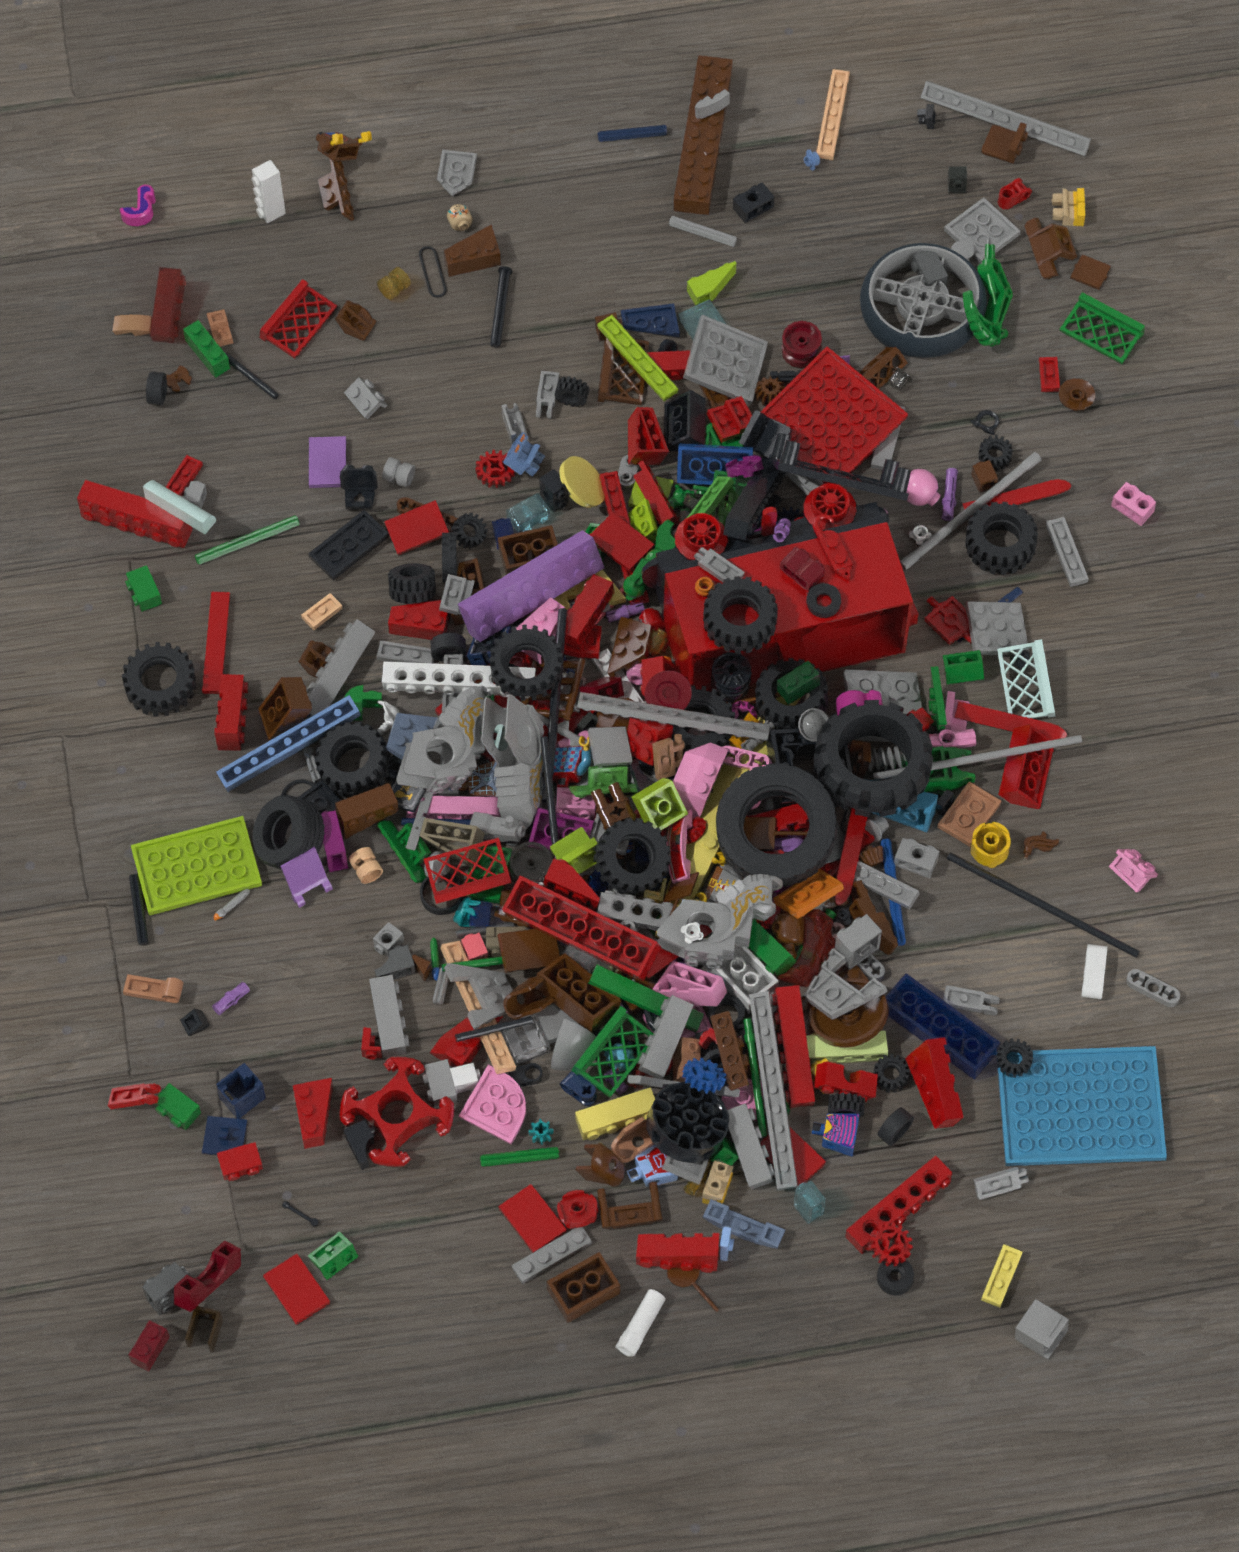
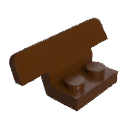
(1049, 245)

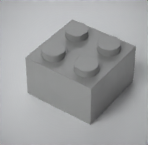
(858, 940)

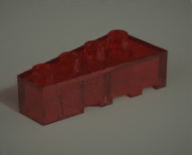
(167, 305)

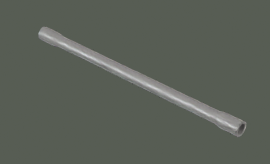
(914, 556)

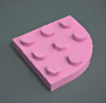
(496, 1106)

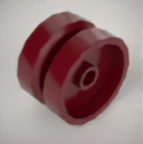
(801, 343)

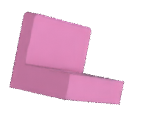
(953, 723)

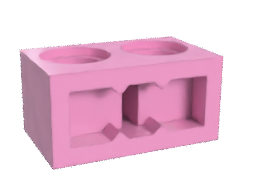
(1131, 506)

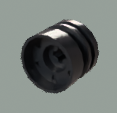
(733, 685)

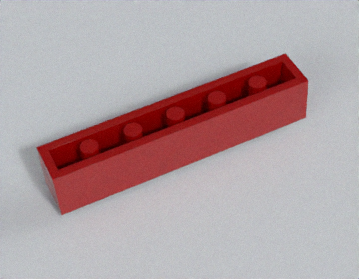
(794, 1046)

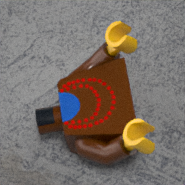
(340, 147)

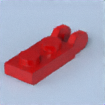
(133, 1095)

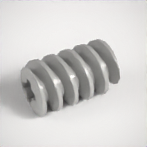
(886, 759)

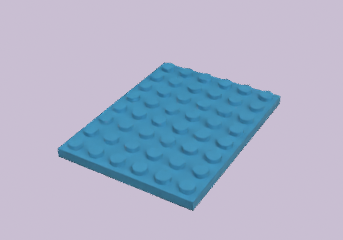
(1083, 1107)

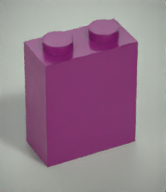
(333, 842)

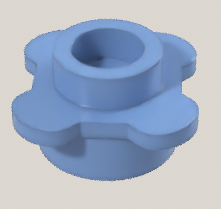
(811, 159)

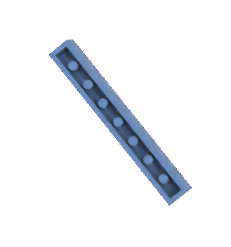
(287, 743)

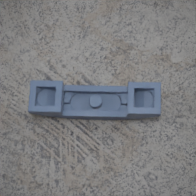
(742, 1226)

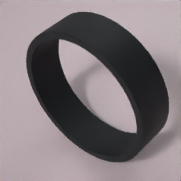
(440, 911)

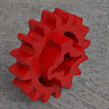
(495, 469)
(880, 1242)

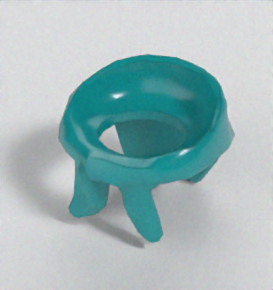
(463, 912)

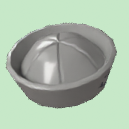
(811, 723)

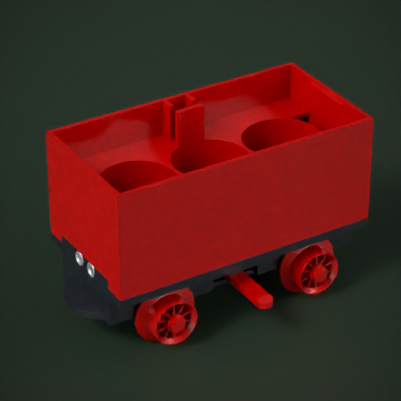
(873, 601)

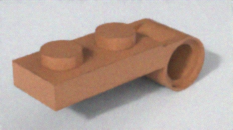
(153, 988)

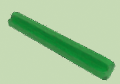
(519, 1156)

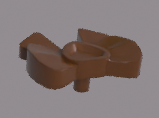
(175, 378)

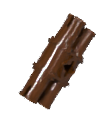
(605, 810)

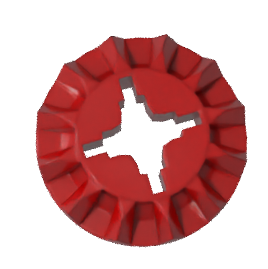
(697, 829)

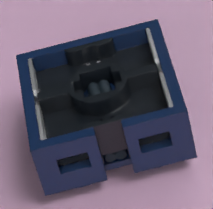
(479, 652)

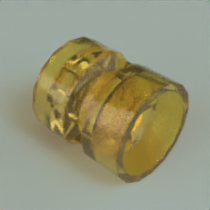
(393, 283)

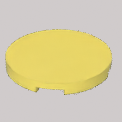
(581, 481)

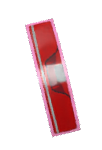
(677, 838)

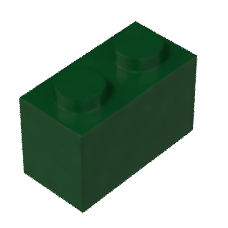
(798, 682)

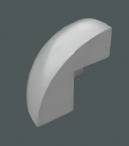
(570, 1045)

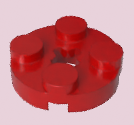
(581, 1218)

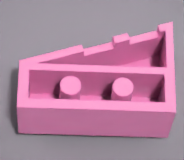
(691, 985)

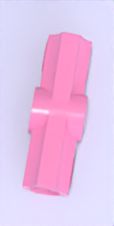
(957, 739)

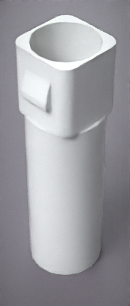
(640, 1323)

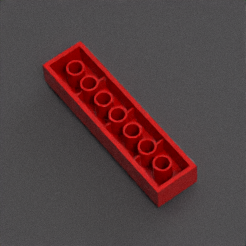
(581, 928)

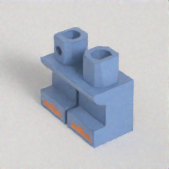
(524, 456)

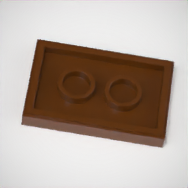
(527, 950)

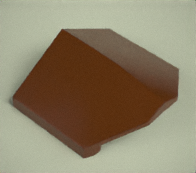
(355, 320)
(314, 657)

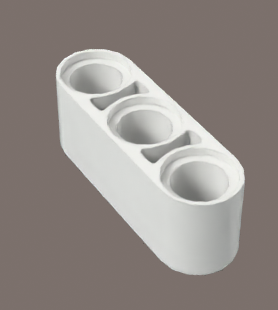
(1094, 971)

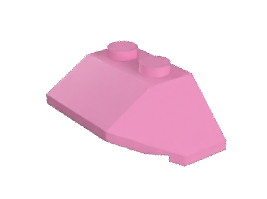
(698, 775)

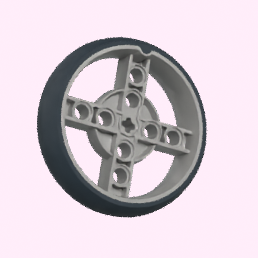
(920, 300)

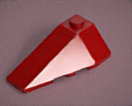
(458, 1052)

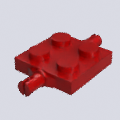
(948, 620)

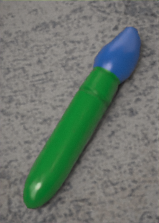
(434, 958)

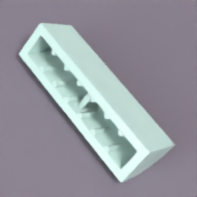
(178, 506)

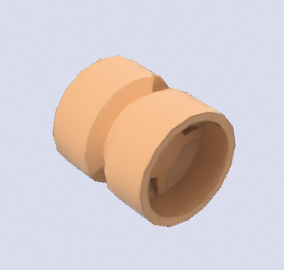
(366, 865)

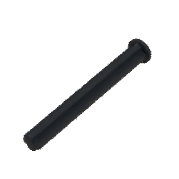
(500, 306)

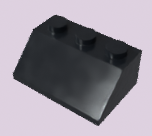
(684, 420)

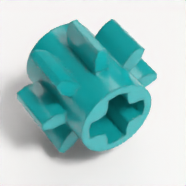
(541, 1138)

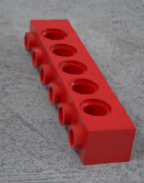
(933, 1169)

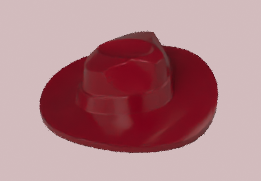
(668, 690)

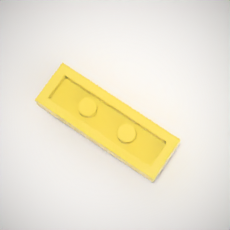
(1001, 1276)

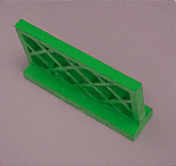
(1109, 315)
(598, 1046)

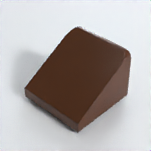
(422, 966)

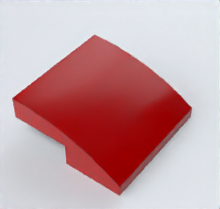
(730, 419)

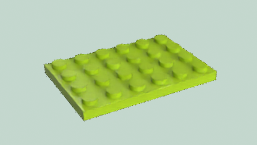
(196, 865)

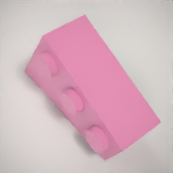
(545, 618)

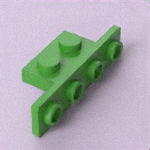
(602, 777)

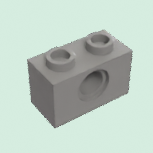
(923, 866)

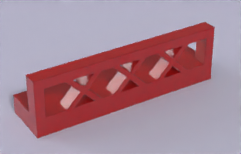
(654, 493)

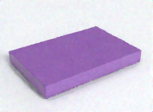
(326, 461)

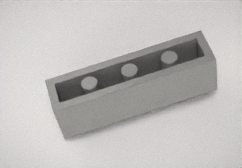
(388, 1017)
(665, 1037)
(748, 1147)

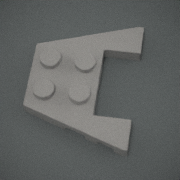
(489, 987)
(836, 996)

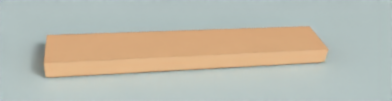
(833, 114)

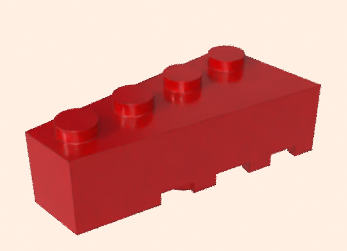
(230, 712)
(788, 819)
(935, 1083)

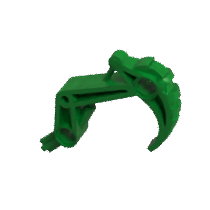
(989, 328)

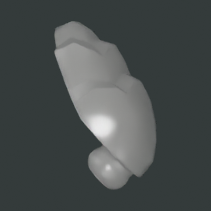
(435, 865)

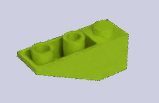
(711, 283)

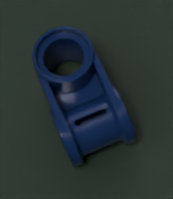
(578, 1086)

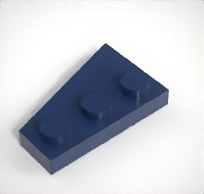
(652, 319)

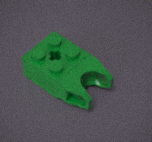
(950, 777)

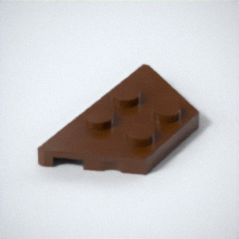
(630, 645)

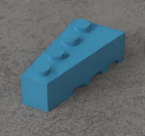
(917, 815)

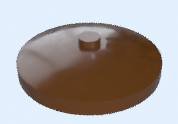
(854, 1026)

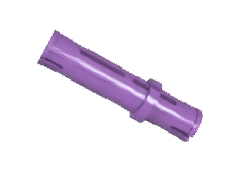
(949, 500)

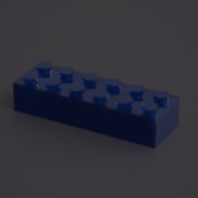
(932, 1018)

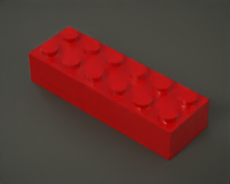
(131, 514)

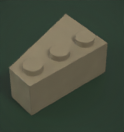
(452, 836)

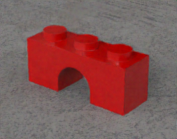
(831, 1080)

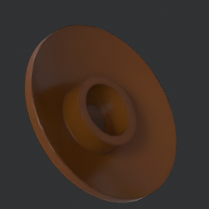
(1076, 388)

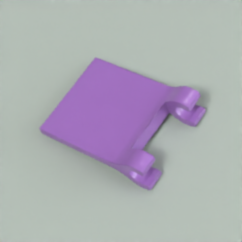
(304, 874)

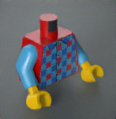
(571, 763)

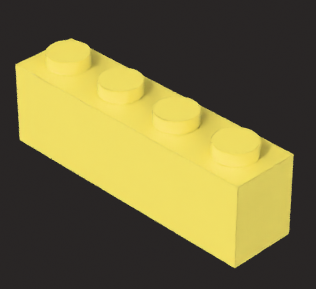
(614, 1114)

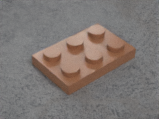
(967, 812)

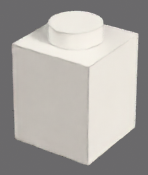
(465, 1077)

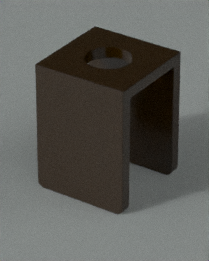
(200, 1312)

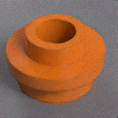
(704, 581)

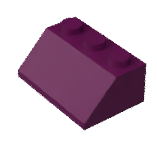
(565, 823)

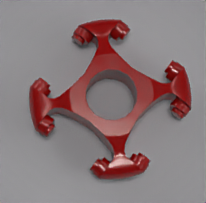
(397, 1089)

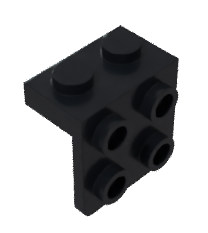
(762, 433)

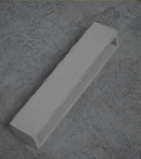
(338, 666)

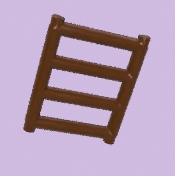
(569, 698)

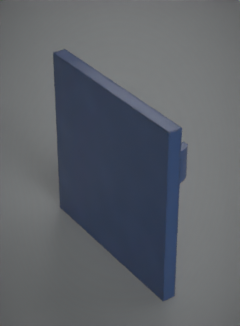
(223, 1134)

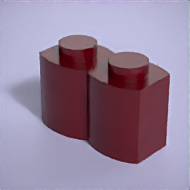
(802, 568)

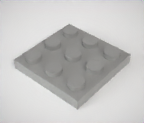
(982, 226)
(995, 626)

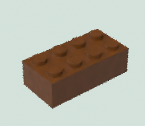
(574, 995)

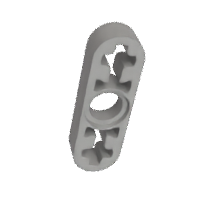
(1168, 990)

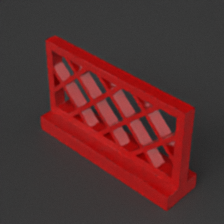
(283, 313)
(471, 887)

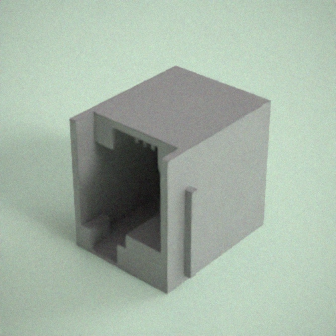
(1041, 1329)

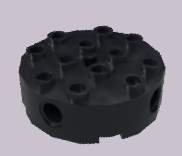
(687, 1123)

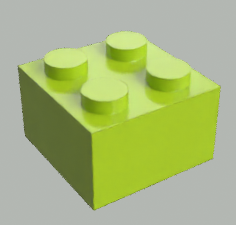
(660, 804)

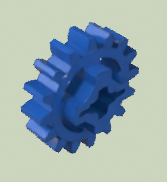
(704, 1075)

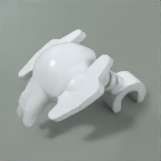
(389, 716)

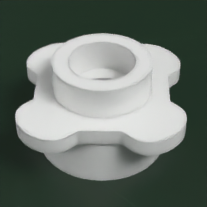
(920, 529)
(692, 927)

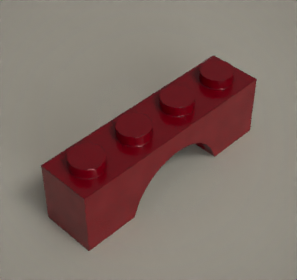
(223, 1263)

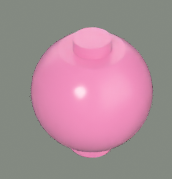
(922, 488)

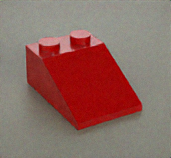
(567, 882)

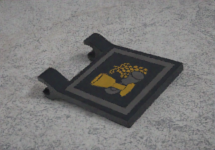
(407, 796)

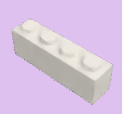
(268, 191)

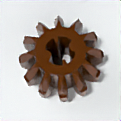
(768, 389)

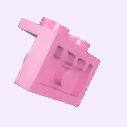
(574, 806)

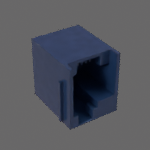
(241, 1091)

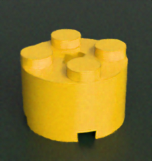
(990, 844)

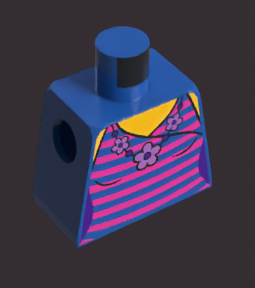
(838, 1132)

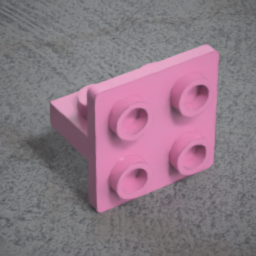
(1133, 868)

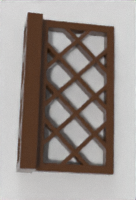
(607, 372)

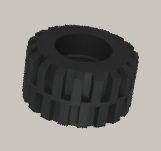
(412, 583)

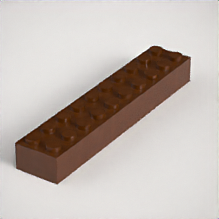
(702, 138)

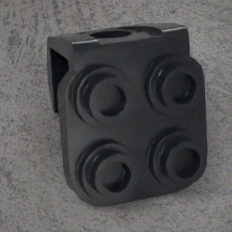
(356, 482)

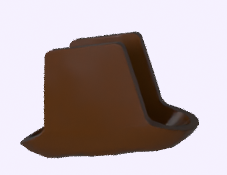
(533, 999)
(599, 1169)

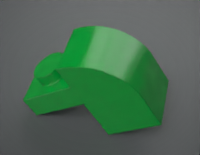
(364, 699)

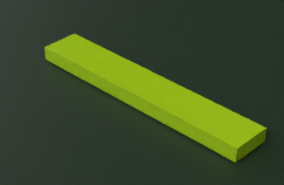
(637, 358)

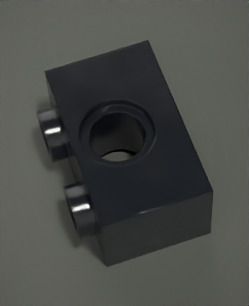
(748, 210)
(553, 491)

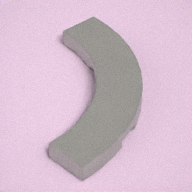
(648, 1081)

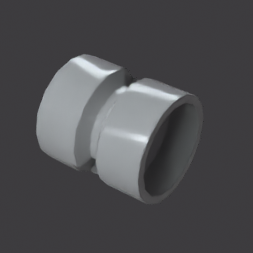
(398, 472)

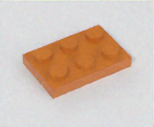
(808, 894)

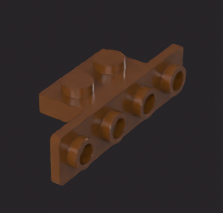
(335, 191)
(731, 1051)

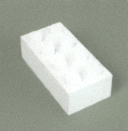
(745, 976)

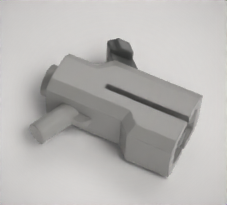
(505, 829)

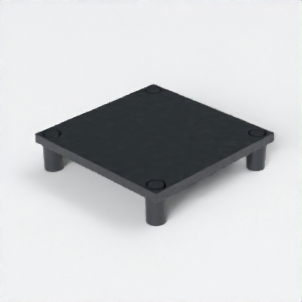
(892, 483)

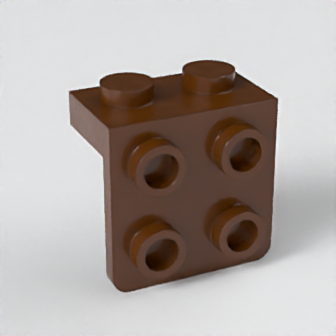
(1005, 143)

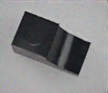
(359, 1139)

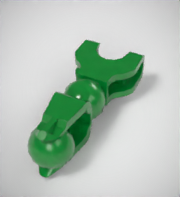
(633, 584)

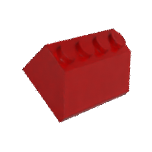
(1026, 773)

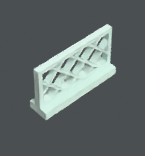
(1041, 674)

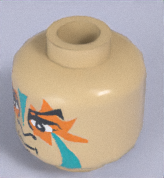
(459, 217)

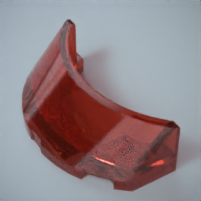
(815, 950)

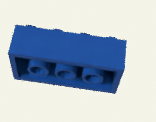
(699, 462)

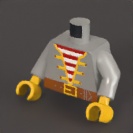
(721, 879)

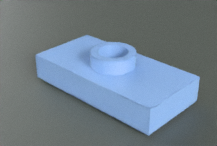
(726, 1243)

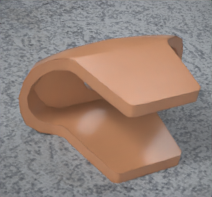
(623, 1145)

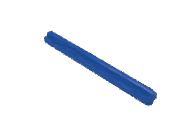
(895, 908)

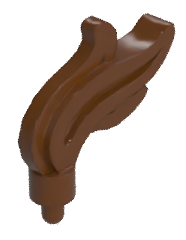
(1038, 842)

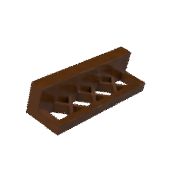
(880, 361)

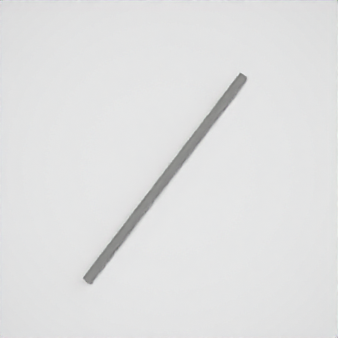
(988, 755)

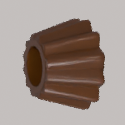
(871, 855)

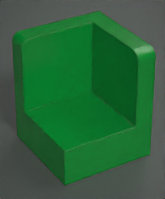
(726, 1154)

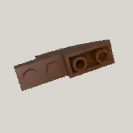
(861, 906)

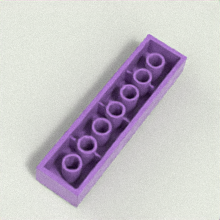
(531, 586)

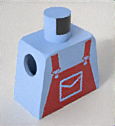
(649, 1168)

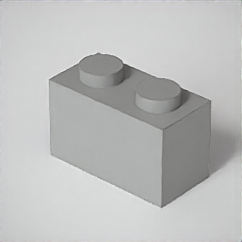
(440, 1082)

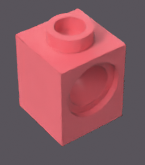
(474, 947)

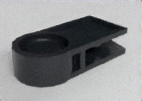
(520, 1077)

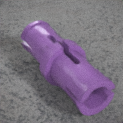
(779, 529)
(624, 611)
(231, 998)

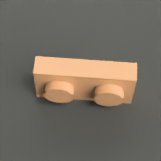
(322, 611)

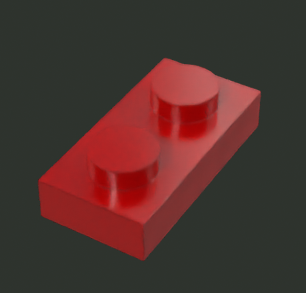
(1049, 374)

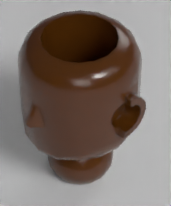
(788, 931)

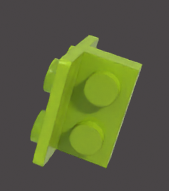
(644, 520)
(576, 850)

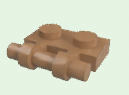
(664, 756)

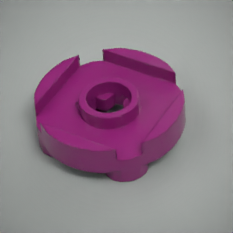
(744, 467)

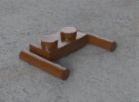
(631, 1214)

